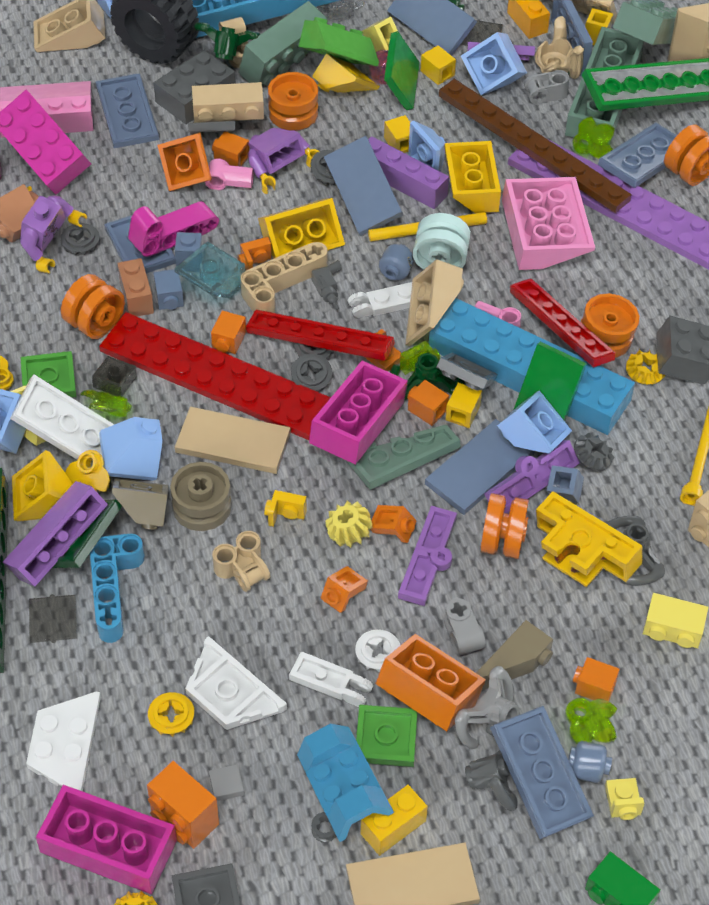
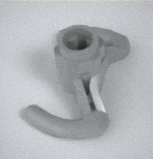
(490, 708)

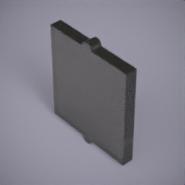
(482, 31)
(52, 618)

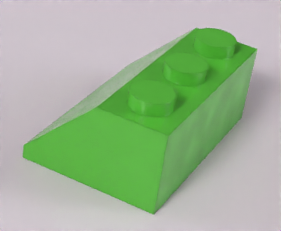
(338, 42)

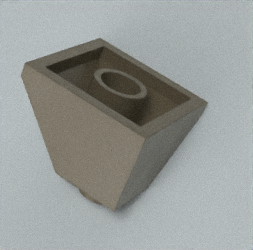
(142, 501)

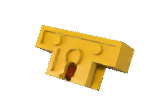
(584, 544)

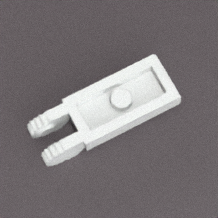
(381, 300)
(329, 679)

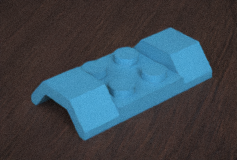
(341, 778)

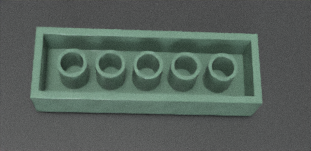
(610, 50)

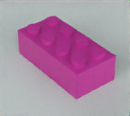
(41, 142)
(358, 412)
(107, 839)

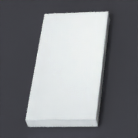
(59, 418)

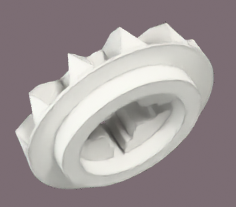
(373, 640)

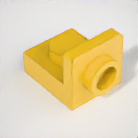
(285, 504)

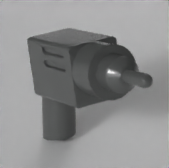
(326, 284)

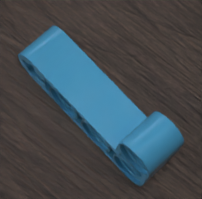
(108, 589)

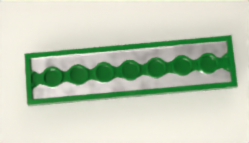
(648, 84)

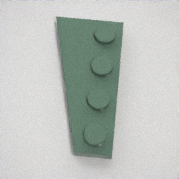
(402, 455)

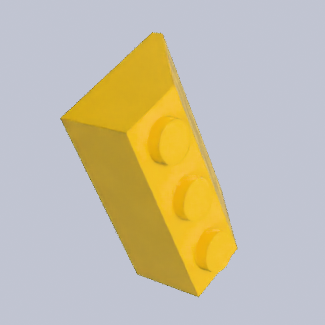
(473, 175)
(302, 226)

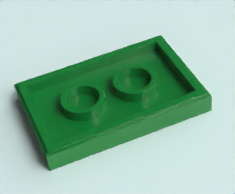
(401, 71)
(555, 376)

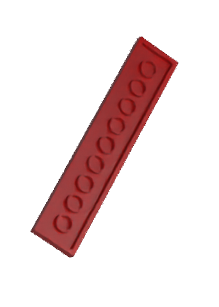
(214, 374)

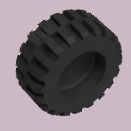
(147, 37)

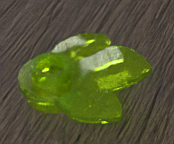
(595, 135)
(108, 403)
(594, 724)

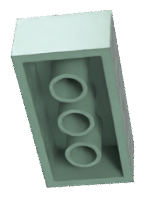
(647, 21)
(277, 47)

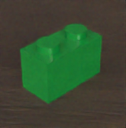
(620, 884)

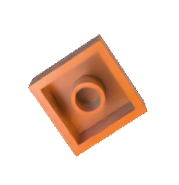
(184, 803)

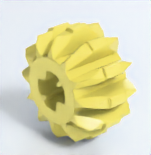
(348, 524)

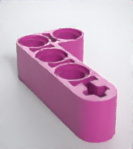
(158, 234)

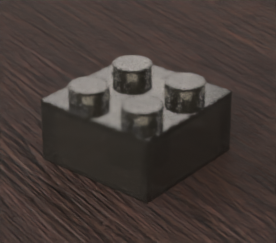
(114, 376)

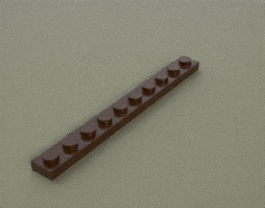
(535, 145)

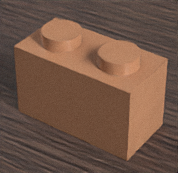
(135, 287)

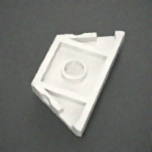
(229, 689)
(64, 740)

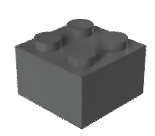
(683, 350)

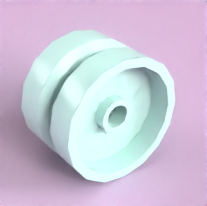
(441, 238)

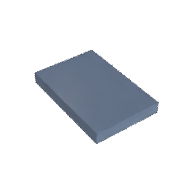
(118, 234)

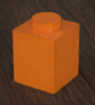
(231, 149)
(228, 332)
(427, 402)
(595, 679)

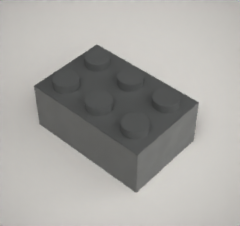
(175, 88)

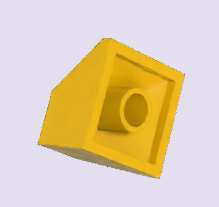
(341, 76)
(38, 487)

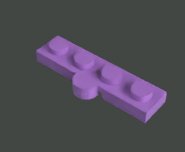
(534, 473)
(429, 556)

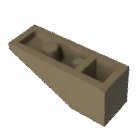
(520, 653)

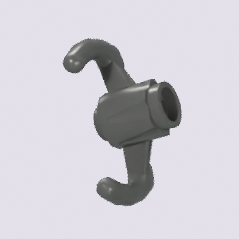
(639, 533)
(492, 773)

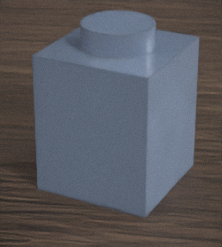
(186, 245)
(168, 289)
(566, 483)

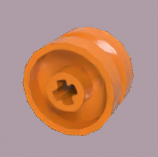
(293, 101)
(689, 155)
(92, 306)
(612, 321)
(506, 526)

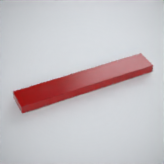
(562, 323)
(320, 335)

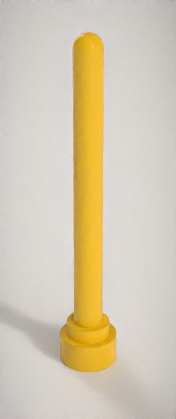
(693, 490)

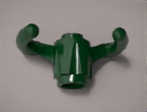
(226, 39)
(427, 370)

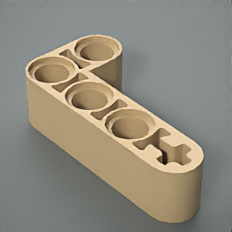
(266, 279)

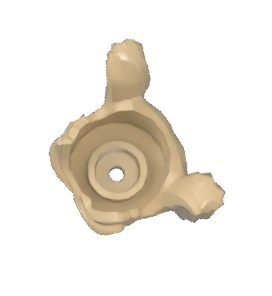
(560, 54)

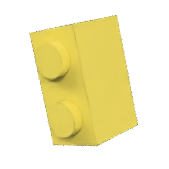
(675, 621)

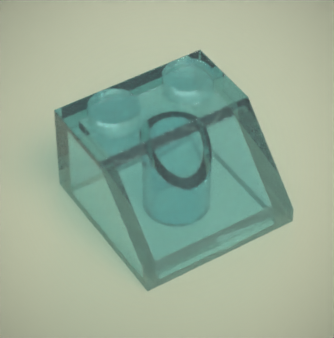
(213, 271)

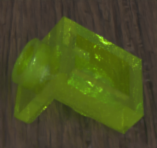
(409, 357)

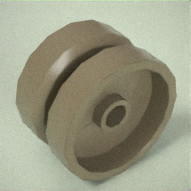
(201, 496)

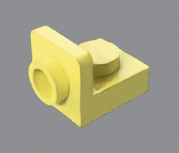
(624, 798)

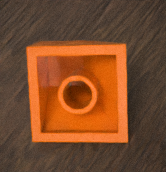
(184, 162)

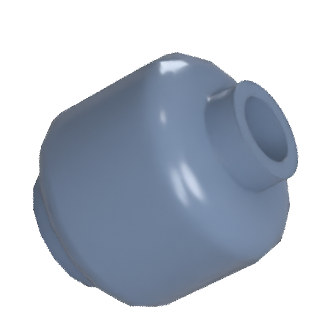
(397, 261)
(589, 761)

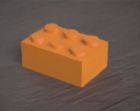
(429, 681)

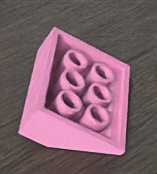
(64, 102)
(546, 221)

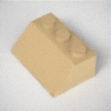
(690, 33)
(228, 102)

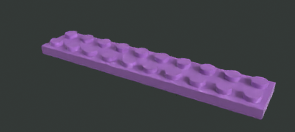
(644, 213)

